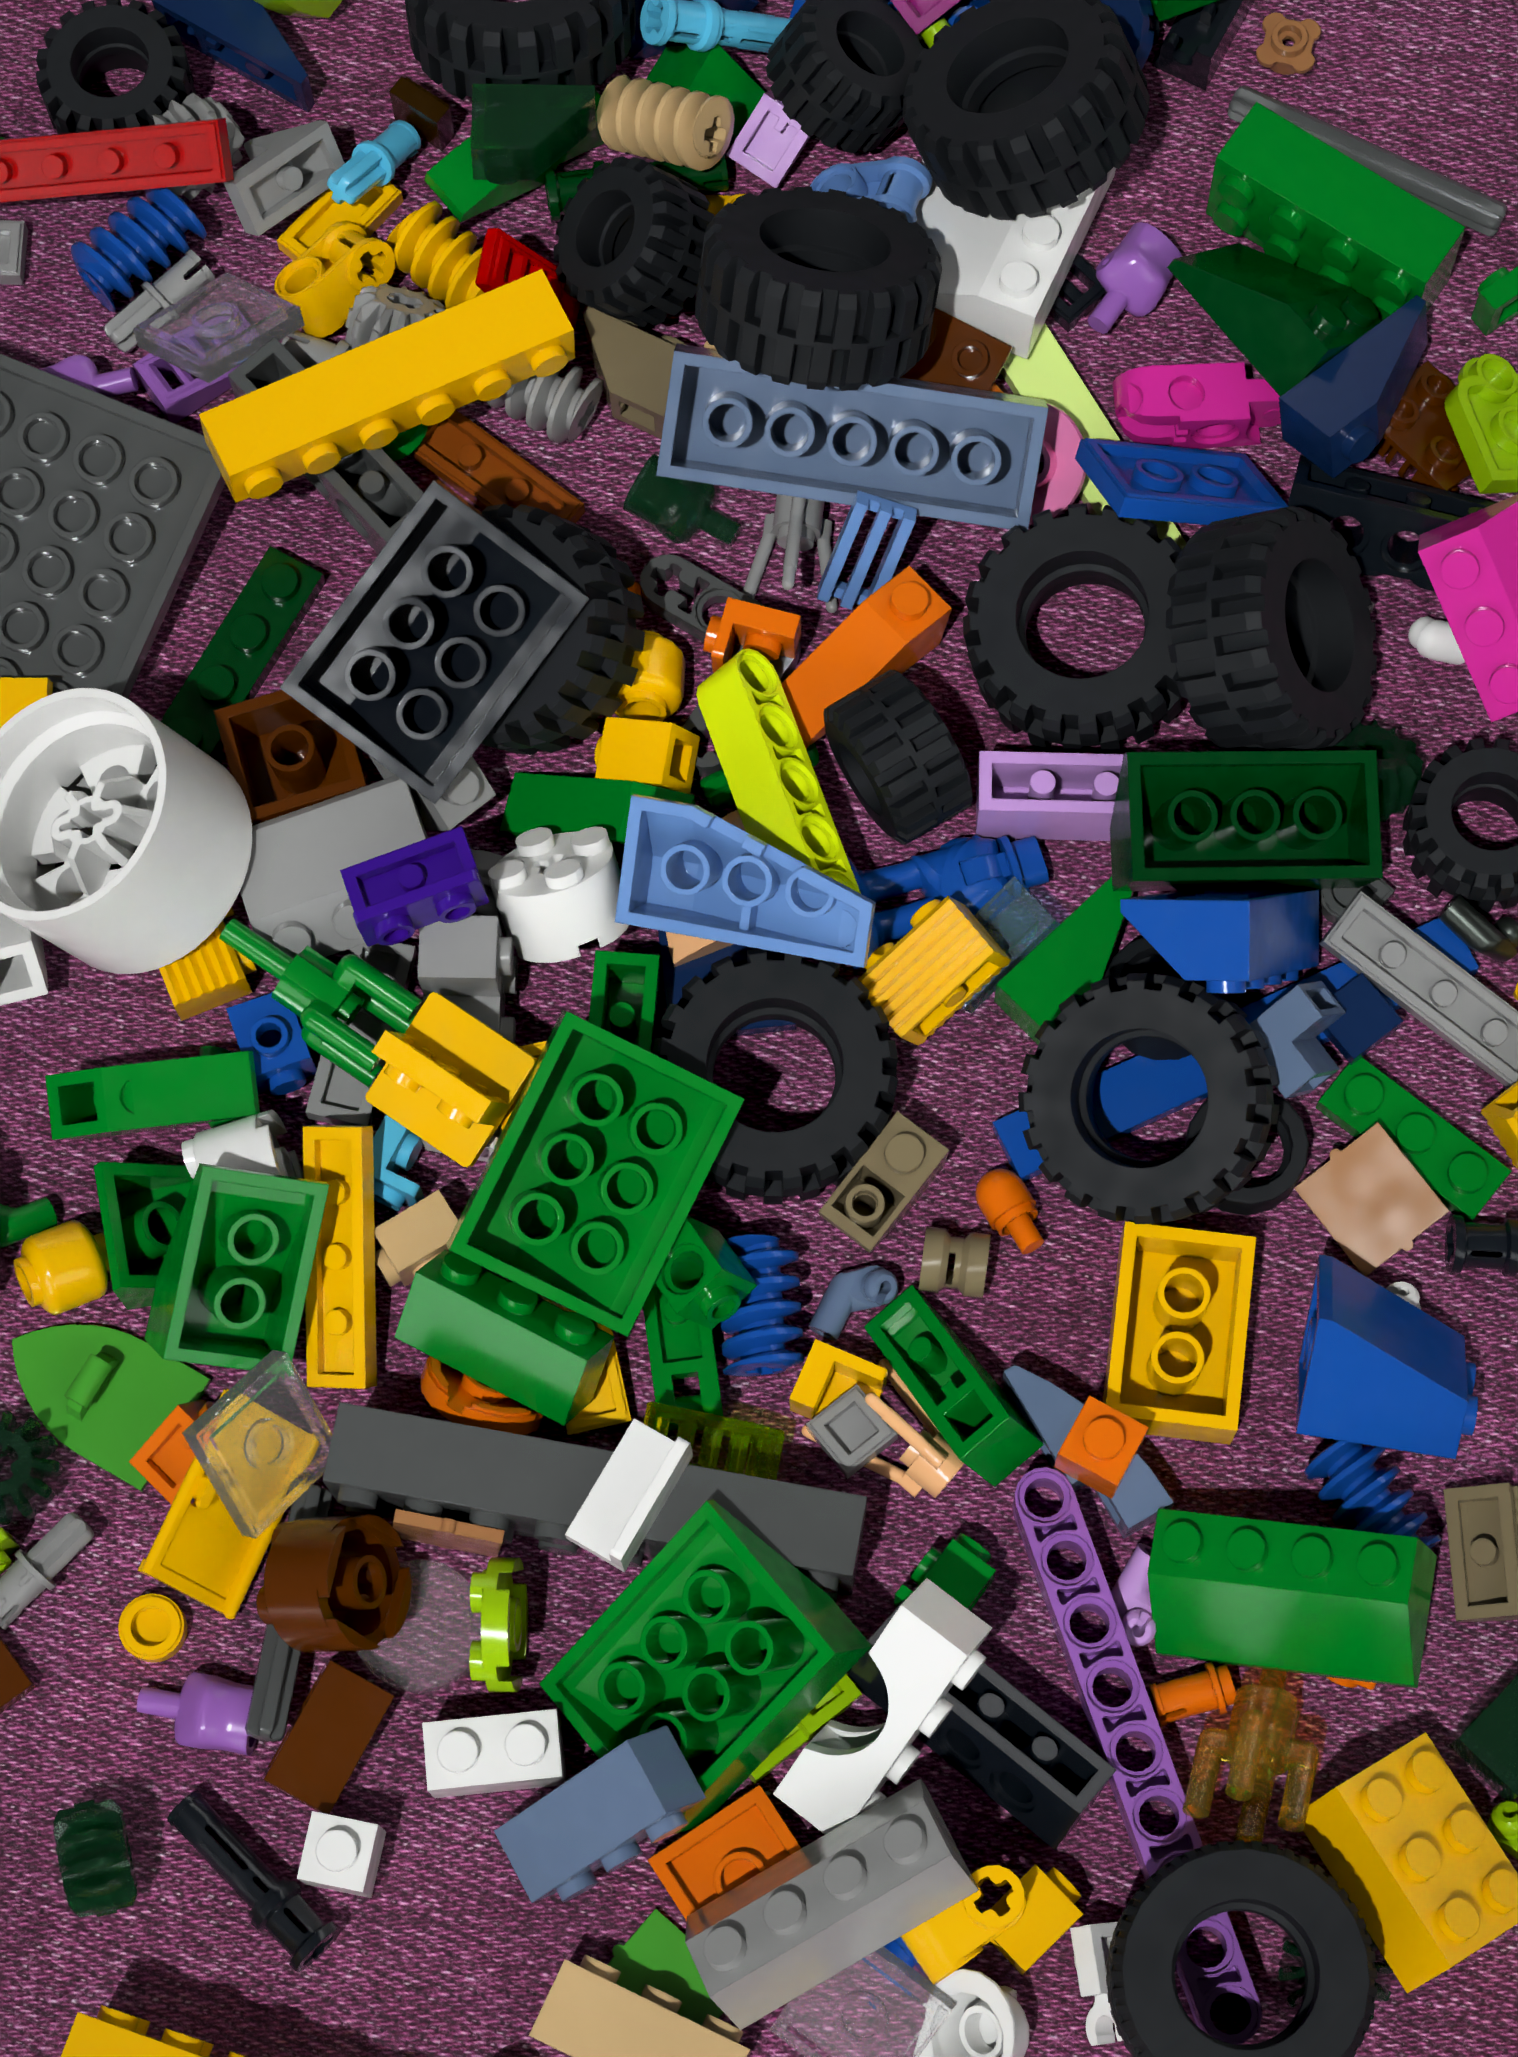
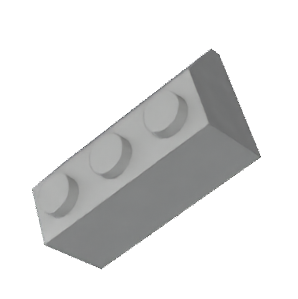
(296, 862)

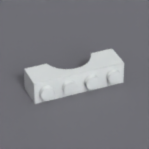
(920, 1658)

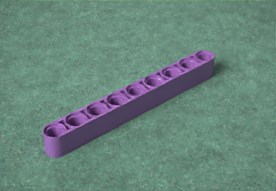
(1132, 1719)

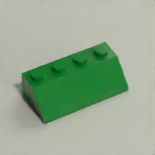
(1290, 1596)

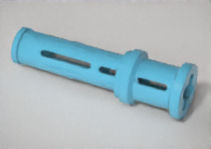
(706, 24)

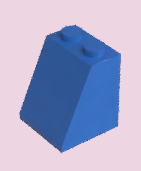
(1380, 1369)

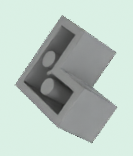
(470, 967)

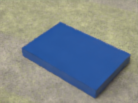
(1175, 482)

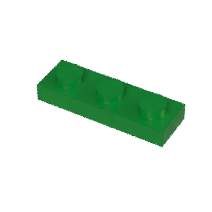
(1446, 1158)

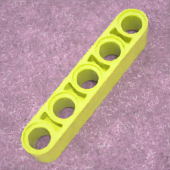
(770, 764)

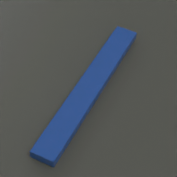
(1150, 1089)

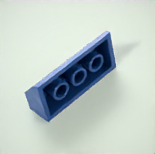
(1231, 935)

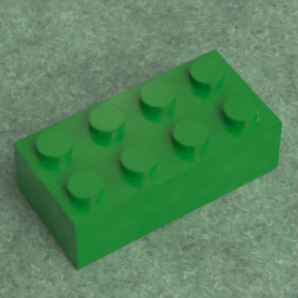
(1330, 214)

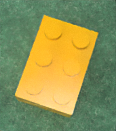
(1180, 1330)
(1415, 1862)

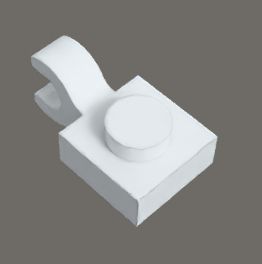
(1090, 1958)

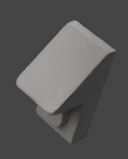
(283, 174)

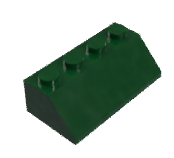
(1246, 821)

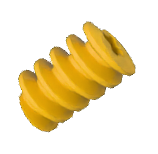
(434, 255)

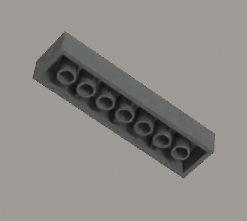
(539, 1484)

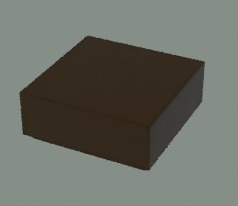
(423, 111)

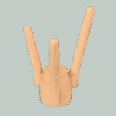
(928, 1457)

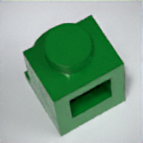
(957, 1570)

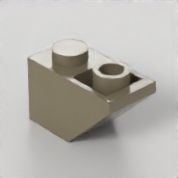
(633, 369)
(885, 1183)

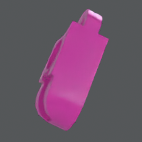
(1194, 405)

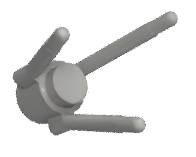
(796, 527)

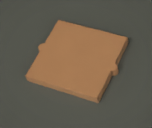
(1371, 1199)
(448, 1533)

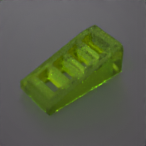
(764, 1448)

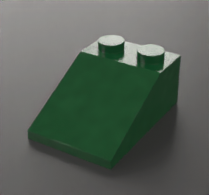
(1275, 311)

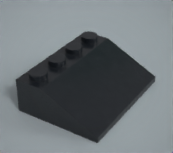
(434, 641)

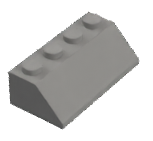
(827, 1906)

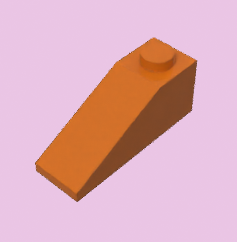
(882, 634)

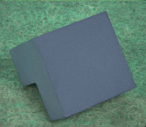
(1291, 1035)

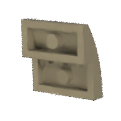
(1483, 1551)

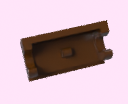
(327, 1737)

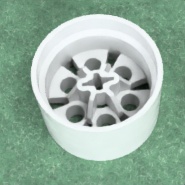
(181, 815)

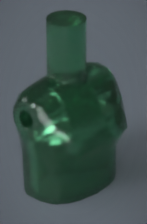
(678, 506)

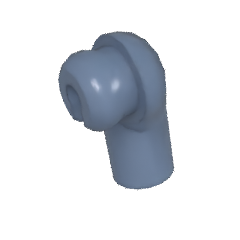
(850, 1293)

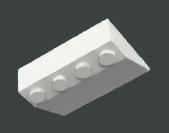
(1005, 271)

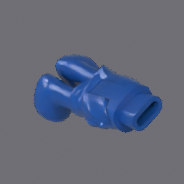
(962, 868)

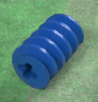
(134, 243)
(759, 1321)
(1365, 1491)

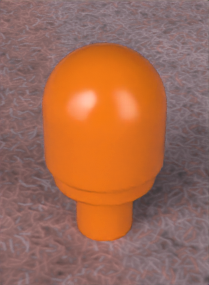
(1009, 1208)

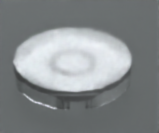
(436, 1634)

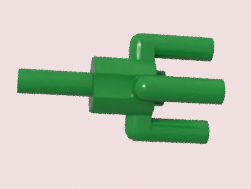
(330, 998)

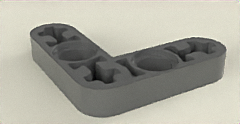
(673, 609)

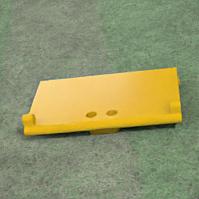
(203, 1549)

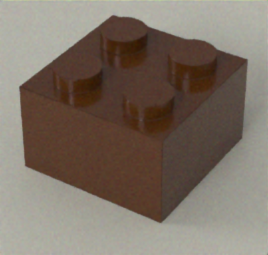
(286, 755)

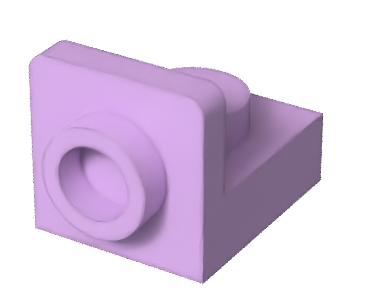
(769, 141)

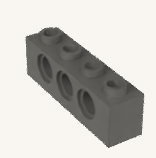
(363, 486)

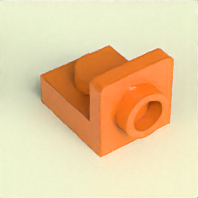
(753, 627)
(167, 1454)

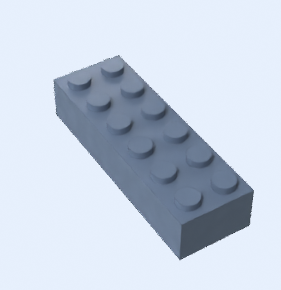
(907, 441)

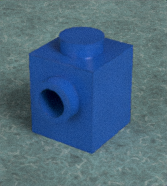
(277, 1045)

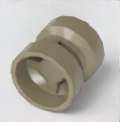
(969, 1264)

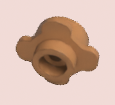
(1284, 58)

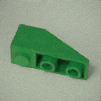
(151, 1095)

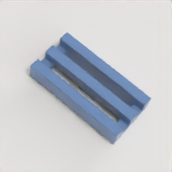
(852, 591)

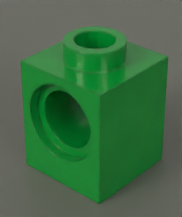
(723, 1281)

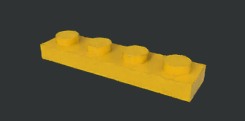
(342, 1277)

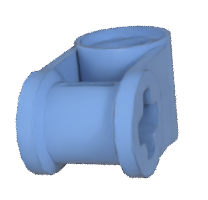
(892, 182)

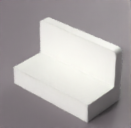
(629, 1494)

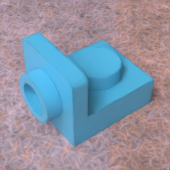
(395, 1149)

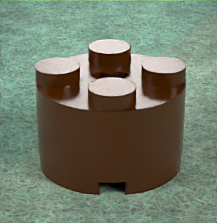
(335, 1583)

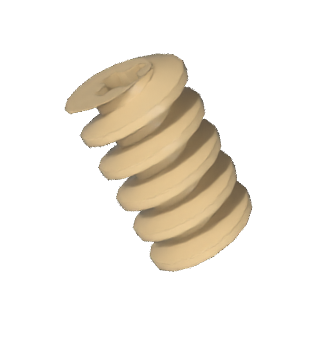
(665, 122)

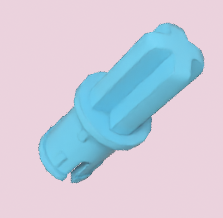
(374, 162)

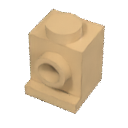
(413, 1238)

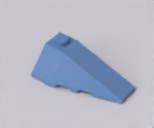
(720, 884)

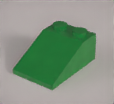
(237, 1268)

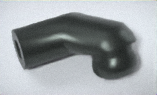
(1467, 923)

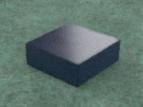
(1366, 1019)

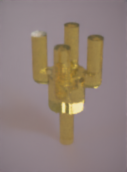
(1258, 1748)

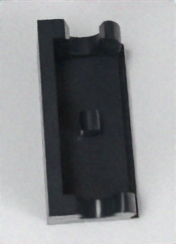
(1201, 41)

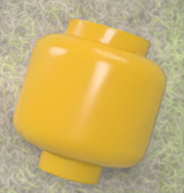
(658, 683)
(63, 1267)

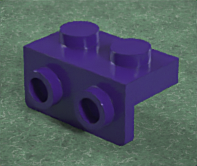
(414, 888)

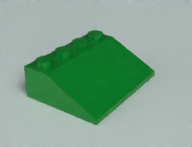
(594, 1173)
(715, 1647)

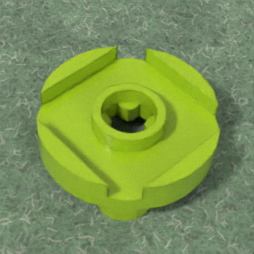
(502, 1624)

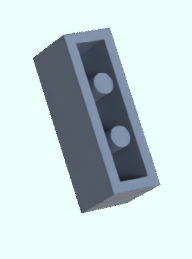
(601, 1817)

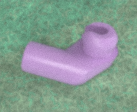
(1133, 1598)

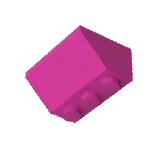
(1477, 585)

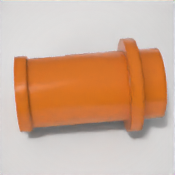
(1193, 1694)

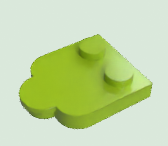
(1486, 422)

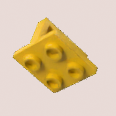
(449, 1078)

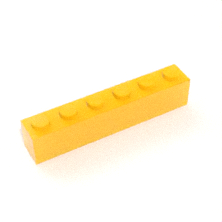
(389, 387)

